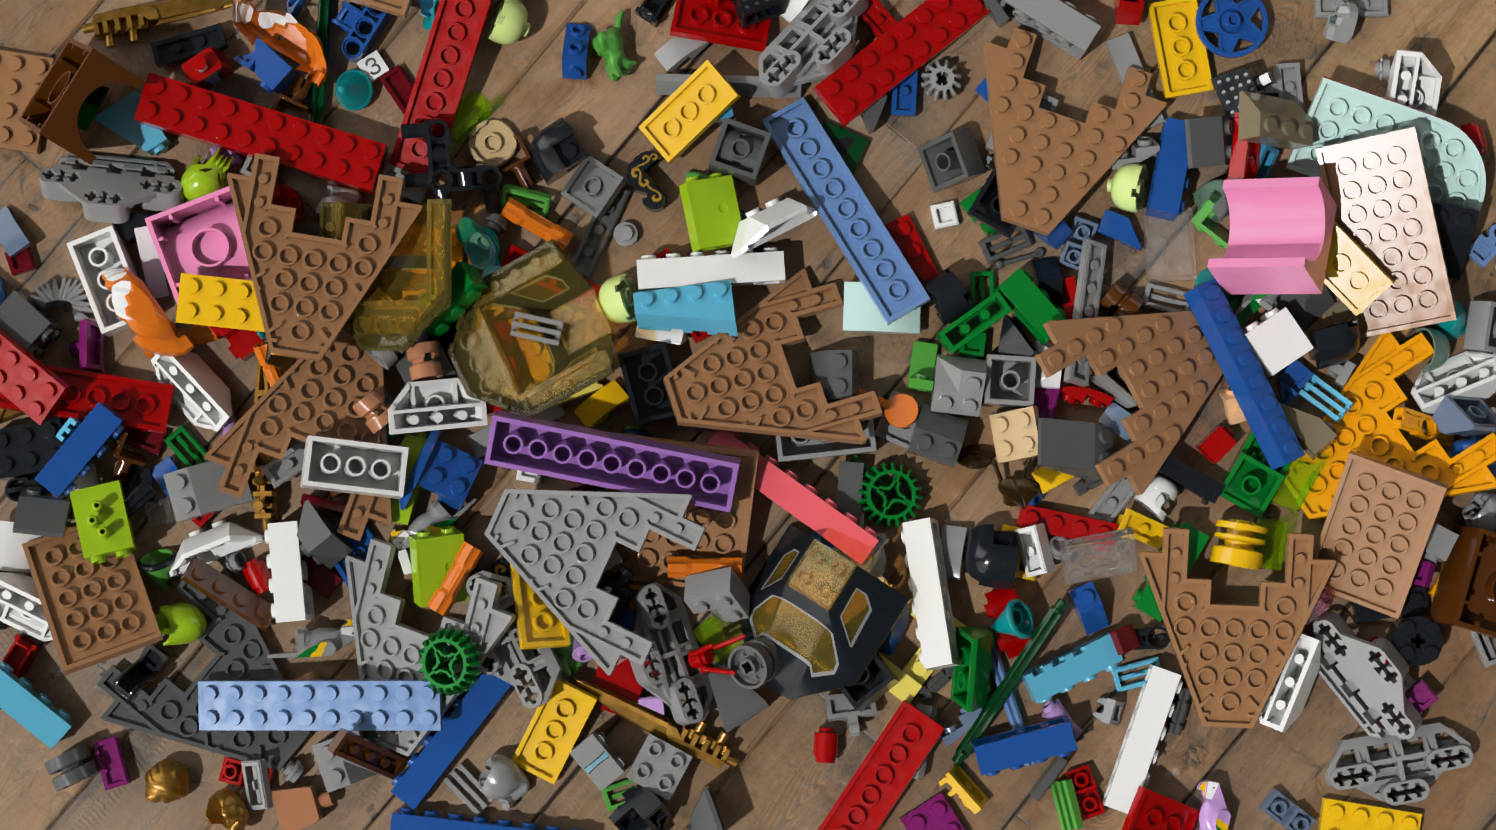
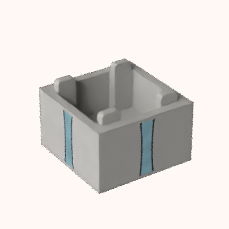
(598, 760)

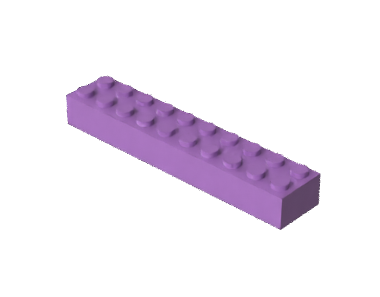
(611, 460)

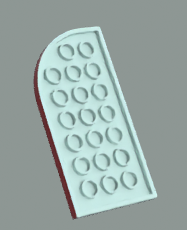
(1350, 113)

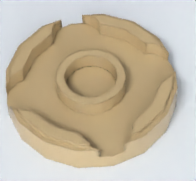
(492, 143)

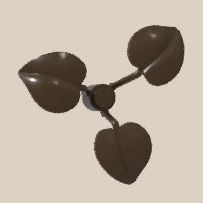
(1014, 490)

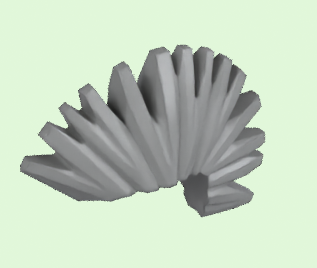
(67, 296)

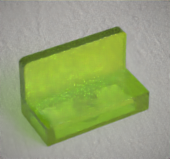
(470, 113)
(1296, 485)
(1275, 543)
(711, 632)

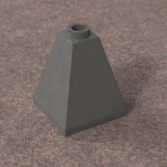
(733, 701)

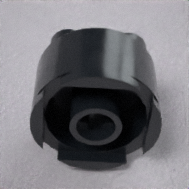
(947, 296)
(1429, 639)

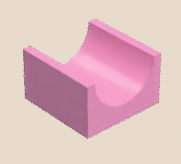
(1276, 236)
(200, 239)

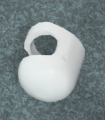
(1156, 495)

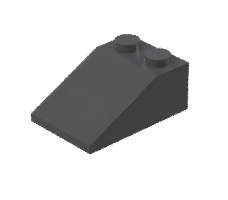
(1073, 446)

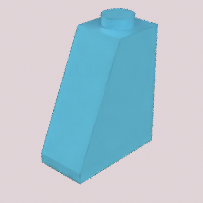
(121, 121)

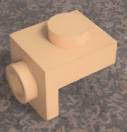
(1232, 409)

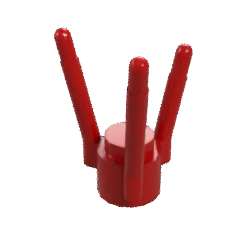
(703, 656)

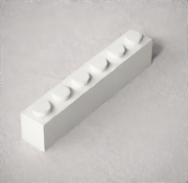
(743, 270)
(930, 594)
(1142, 737)

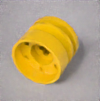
(1238, 544)

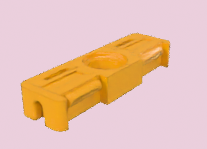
(1412, 420)

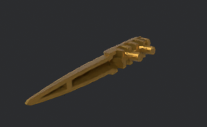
(157, 14)
(266, 495)
(684, 738)

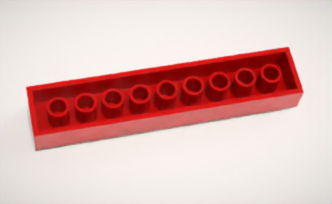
(260, 130)

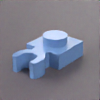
(1483, 248)

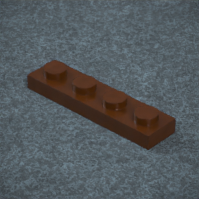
(228, 593)
(367, 753)

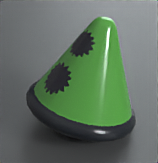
(157, 565)

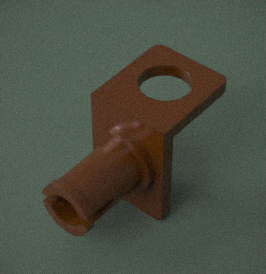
(297, 97)
(519, 167)
(126, 458)

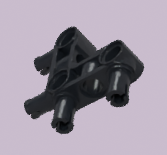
(460, 178)

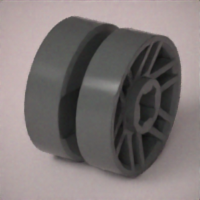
(755, 662)
(72, 767)

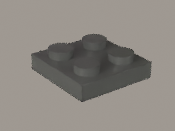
(593, 187)

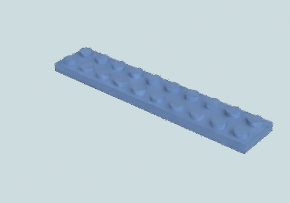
(845, 211)
(319, 705)

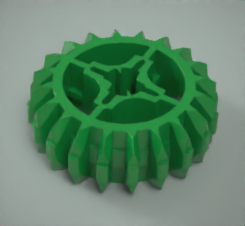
(909, 502)
(461, 668)

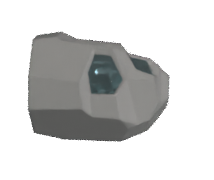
(1342, 23)

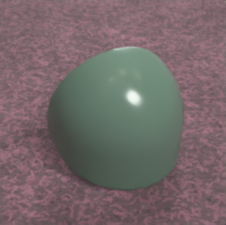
(1221, 207)
(1441, 348)

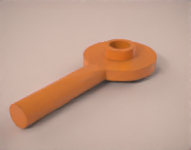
(899, 410)

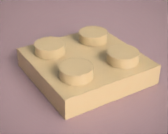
(1015, 434)

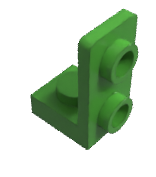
(1203, 222)
(922, 367)

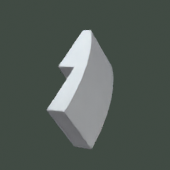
(677, 51)
(1139, 151)
(953, 546)

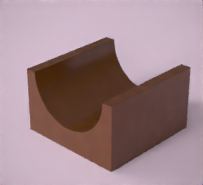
(59, 97)
(1468, 583)

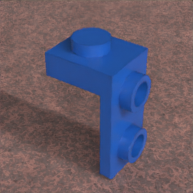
(575, 51)

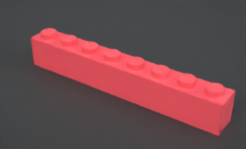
(805, 504)

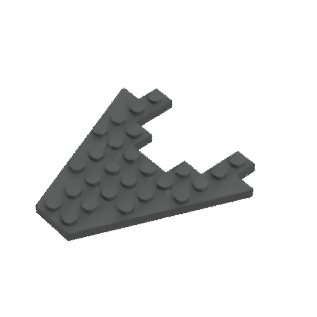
(175, 713)

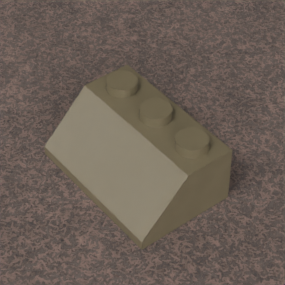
(1273, 121)

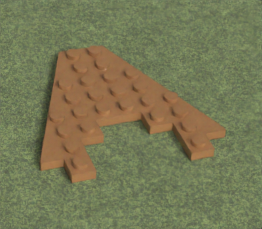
(1047, 158)
(306, 281)
(1164, 368)
(748, 383)
(315, 402)
(1233, 650)

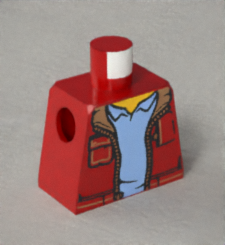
(207, 68)

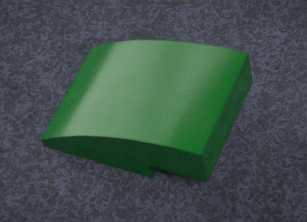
(1250, 479)

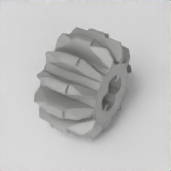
(950, 83)

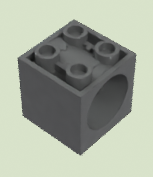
(740, 151)
(29, 323)

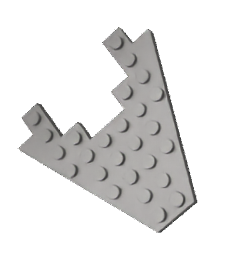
(564, 546)
(391, 649)

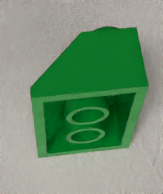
(971, 677)

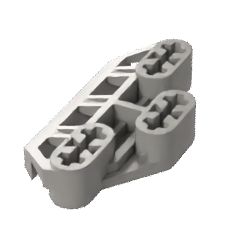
(824, 45)
(112, 186)
(666, 657)
(512, 661)
(1368, 672)
(1402, 766)

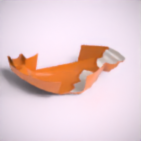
(295, 39)
(144, 315)

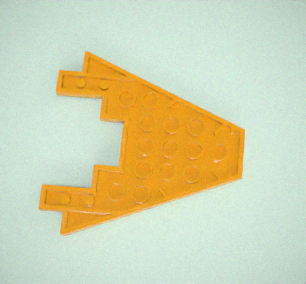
(1369, 430)

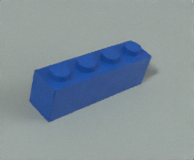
(1169, 172)
(80, 449)
(1024, 745)

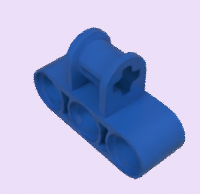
(352, 21)

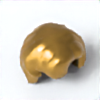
(167, 781)
(227, 809)

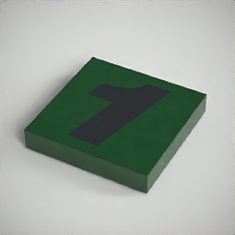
(847, 144)

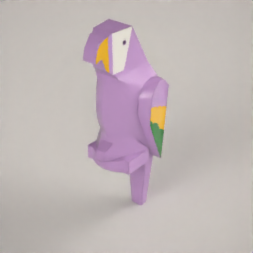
(1213, 811)

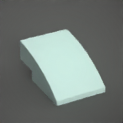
(863, 316)

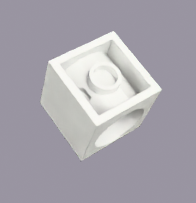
(1276, 340)

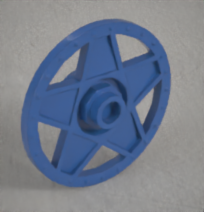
(1231, 23)

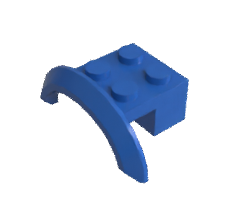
(443, 472)

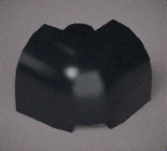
(555, 151)
(1334, 344)
(991, 556)
(641, 811)

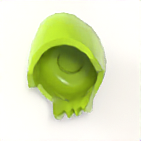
(199, 182)
(185, 622)

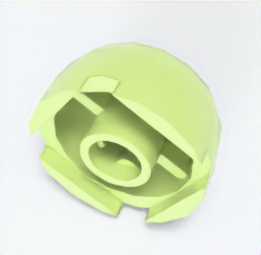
(509, 22)
(1128, 187)
(618, 299)

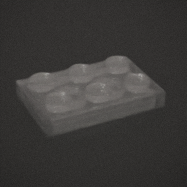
(1169, 248)
(1098, 556)

